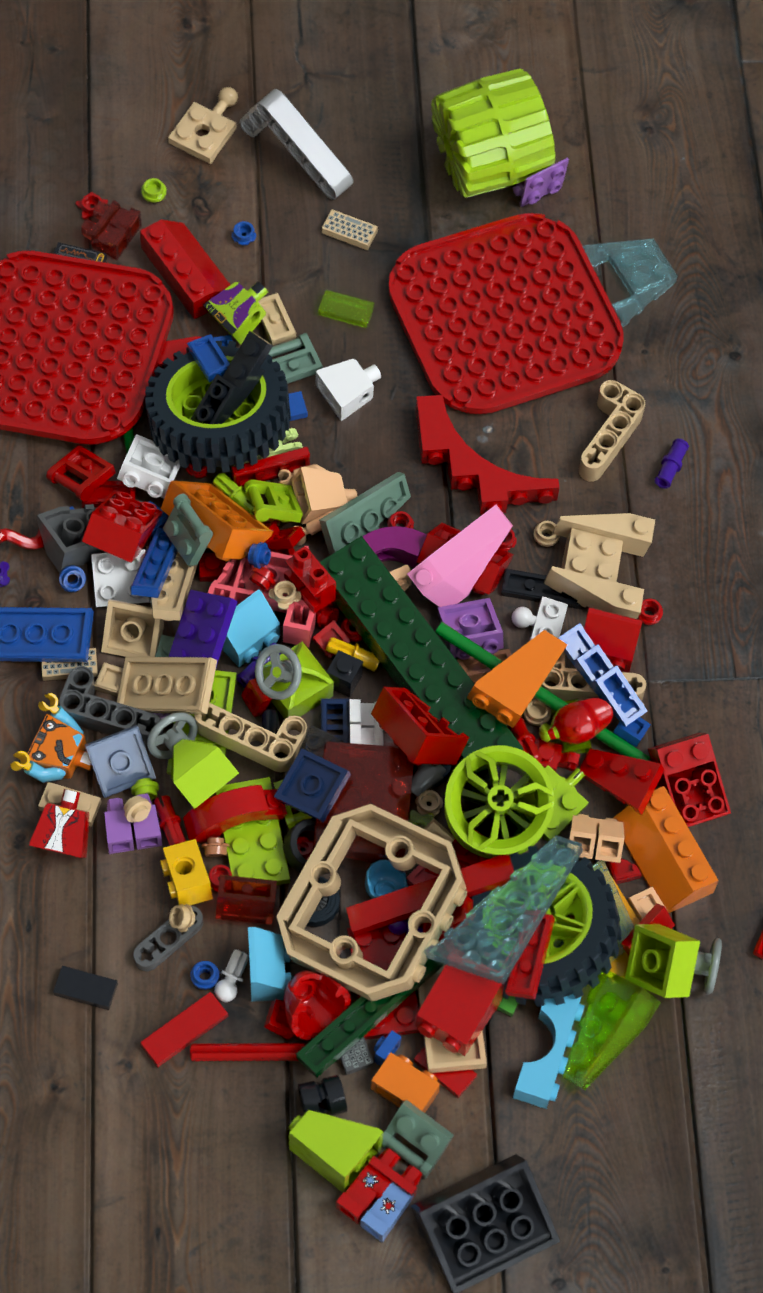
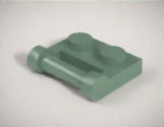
(299, 363)
(187, 531)
(421, 1132)

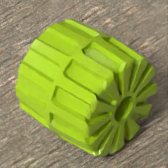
(493, 132)

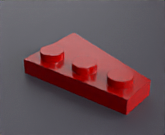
(623, 776)

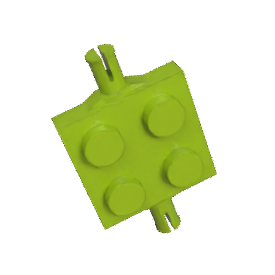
(567, 803)

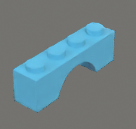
(537, 1078)

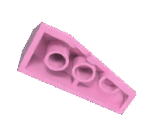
(455, 567)

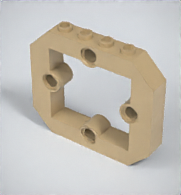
(392, 834)

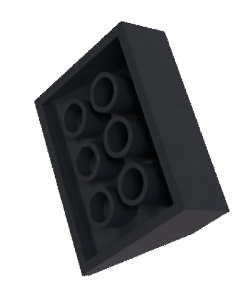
(486, 1223)

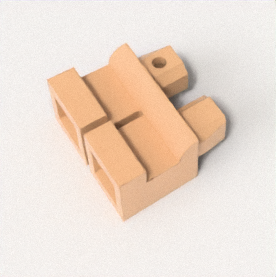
(605, 833)

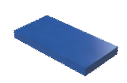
(45, 634)

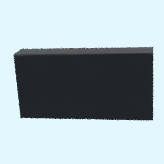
(85, 987)

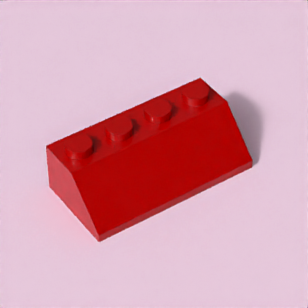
(183, 264)

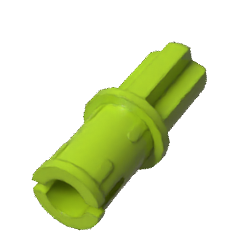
(234, 492)

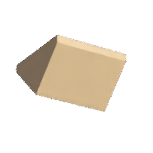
(131, 630)

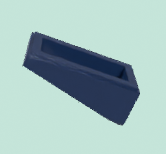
(336, 704)

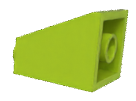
(334, 1146)

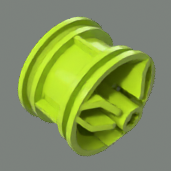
(499, 801)

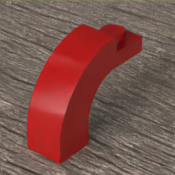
(231, 809)

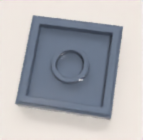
(119, 761)

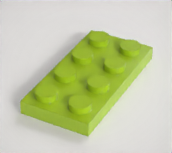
(256, 845)

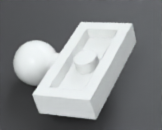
(549, 617)

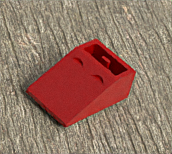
(121, 525)
(692, 778)

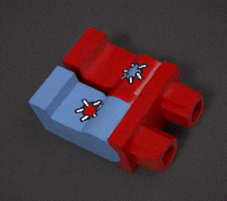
(385, 1185)

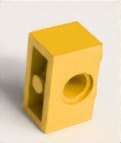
(187, 873)

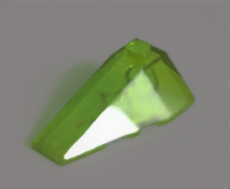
(612, 1021)

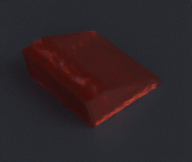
(377, 778)

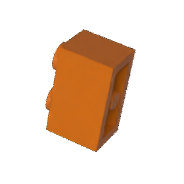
(401, 1081)

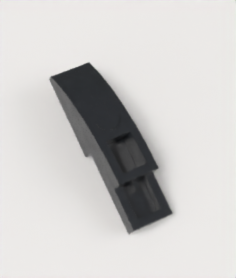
(236, 384)

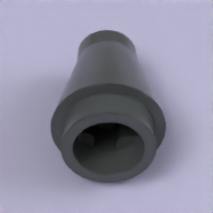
(426, 777)

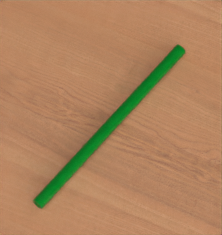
(542, 694)

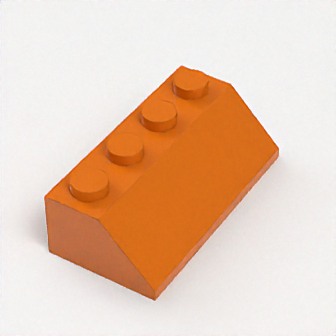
(231, 524)
(667, 852)

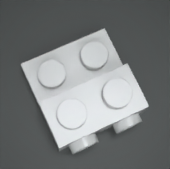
(148, 468)

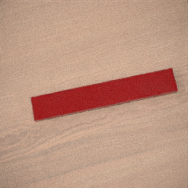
(406, 901)

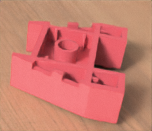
(235, 584)

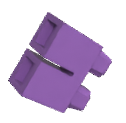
(119, 828)

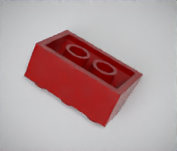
(494, 570)

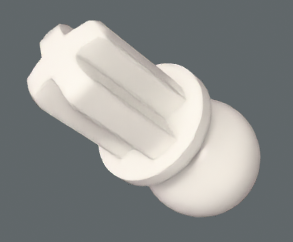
(226, 988)

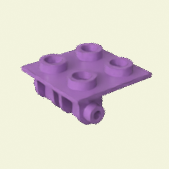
(544, 182)

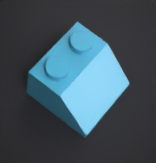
(251, 629)
(267, 965)

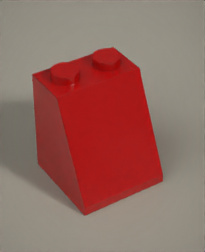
(458, 1008)

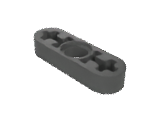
(167, 950)

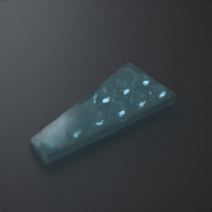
(506, 919)

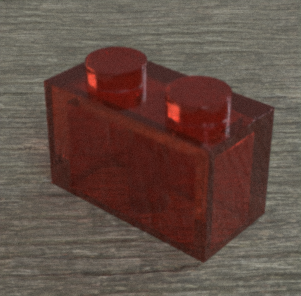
(246, 899)

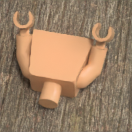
(317, 494)

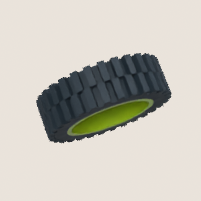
(241, 438)

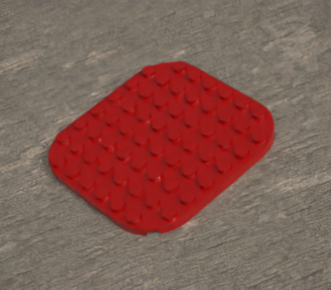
(505, 313)
(77, 345)

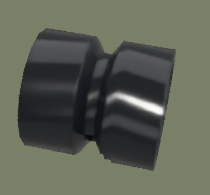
(323, 1097)

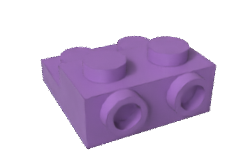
(476, 622)

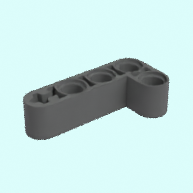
(91, 704)

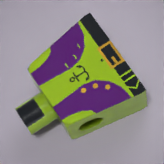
(238, 309)

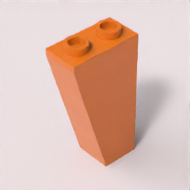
(517, 679)

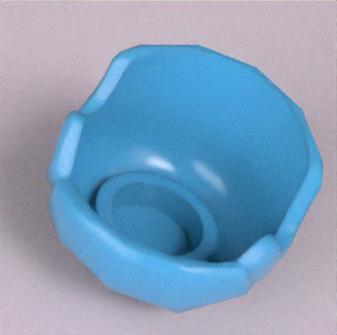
(383, 879)

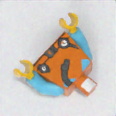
(56, 747)

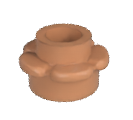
(215, 847)

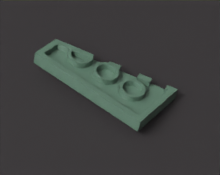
(364, 512)

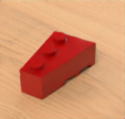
(416, 730)

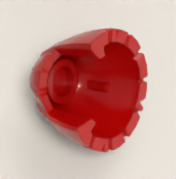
(313, 1003)

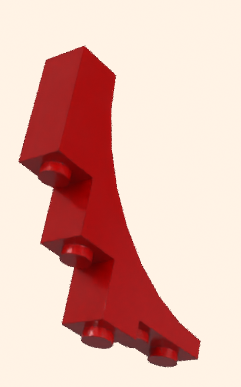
(467, 469)

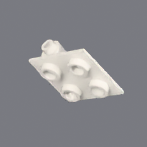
(114, 579)

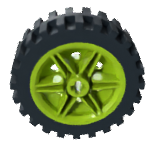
(587, 938)

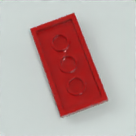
(380, 949)

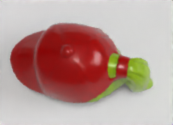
(578, 721)

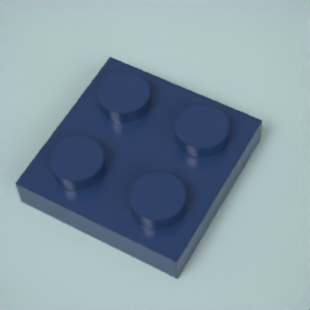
(312, 785)

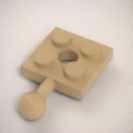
(200, 118)

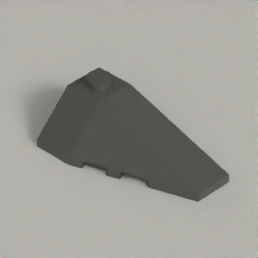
(63, 535)

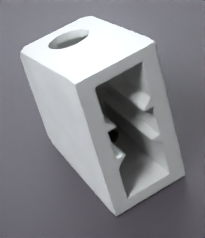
(347, 386)

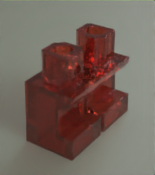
(114, 228)

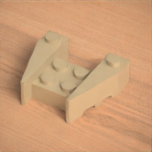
(594, 559)

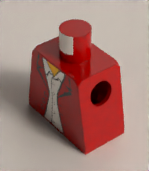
(63, 827)

